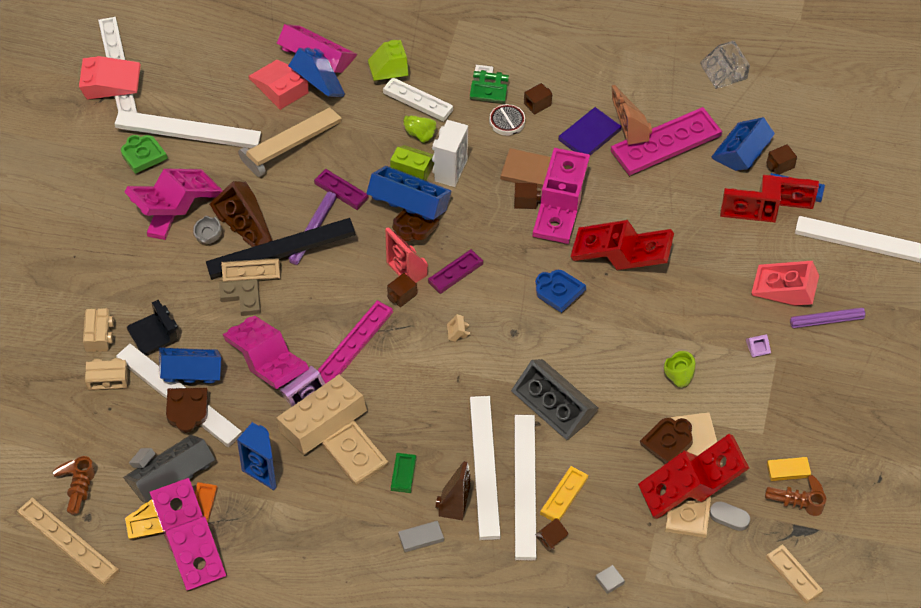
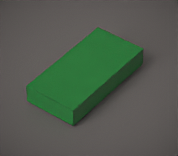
(403, 472)

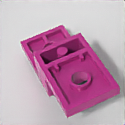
(173, 192)
(561, 195)
(265, 351)
(187, 534)

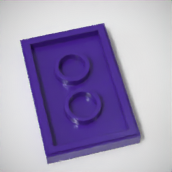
(590, 132)

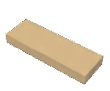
(250, 269)
(794, 574)

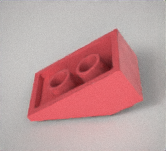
(108, 77)
(280, 83)
(403, 257)
(787, 282)

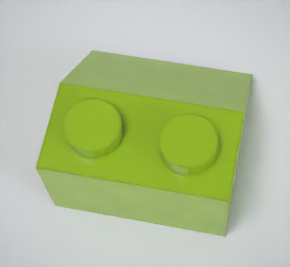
(389, 61)
(412, 161)

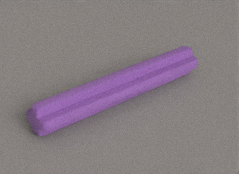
(827, 317)

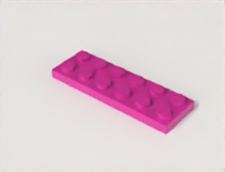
(667, 141)

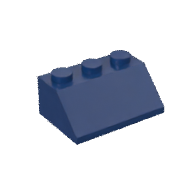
(744, 144)
(189, 364)
(257, 455)

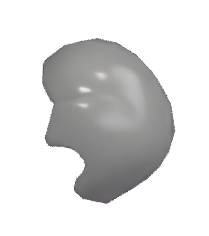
(207, 230)

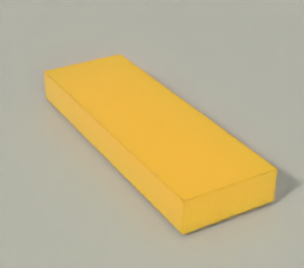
(564, 494)

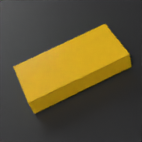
(788, 469)

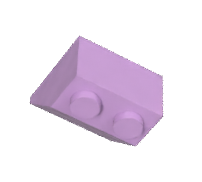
(302, 386)

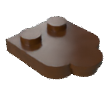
(413, 226)
(186, 407)
(668, 438)

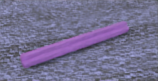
(316, 221)

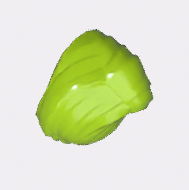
(420, 127)
(680, 368)

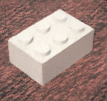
(450, 153)

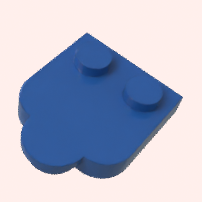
(558, 289)

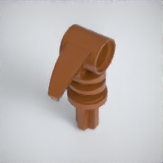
(80, 480)
(803, 500)

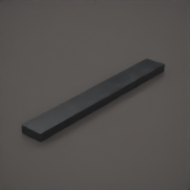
(287, 245)

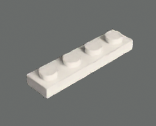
(418, 99)

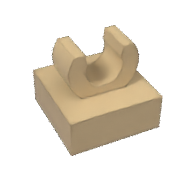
(457, 327)

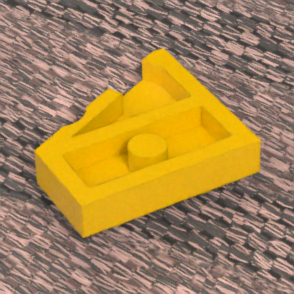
(143, 522)

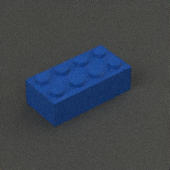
(408, 192)

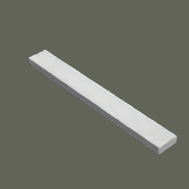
(114, 49)
(187, 129)
(859, 238)
(149, 372)
(484, 468)
(525, 488)

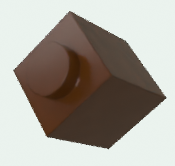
(538, 98)
(781, 159)
(526, 196)
(401, 290)

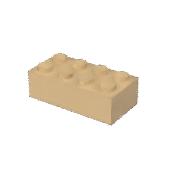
(321, 414)

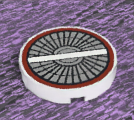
(507, 119)

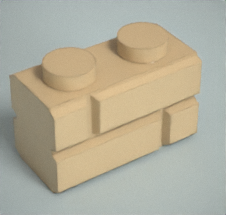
(97, 330)
(106, 374)

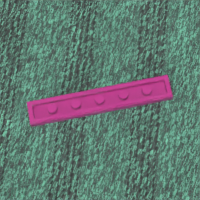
(355, 341)

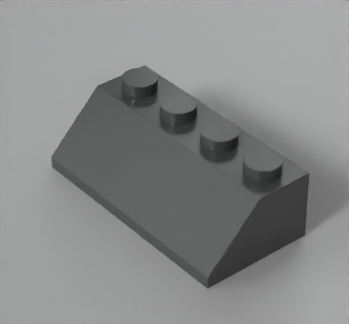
(554, 398)
(170, 466)

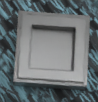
(142, 458)
(610, 579)

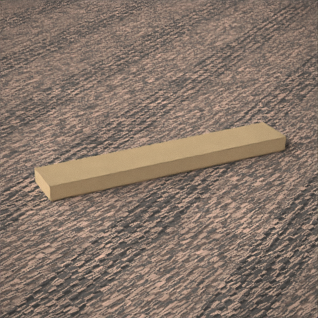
(293, 136)
(68, 541)

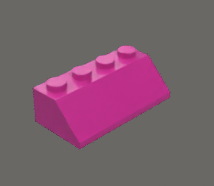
(296, 37)

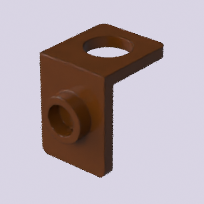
(552, 534)

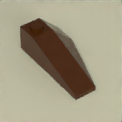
(241, 211)
(455, 494)

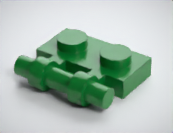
(489, 91)

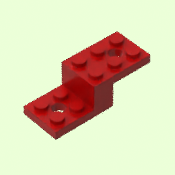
(774, 192)
(622, 245)
(693, 476)

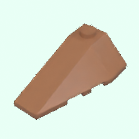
(631, 118)

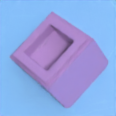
(758, 345)

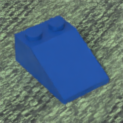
(317, 70)

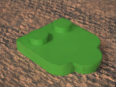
(142, 152)

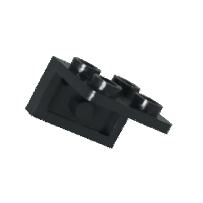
(154, 330)

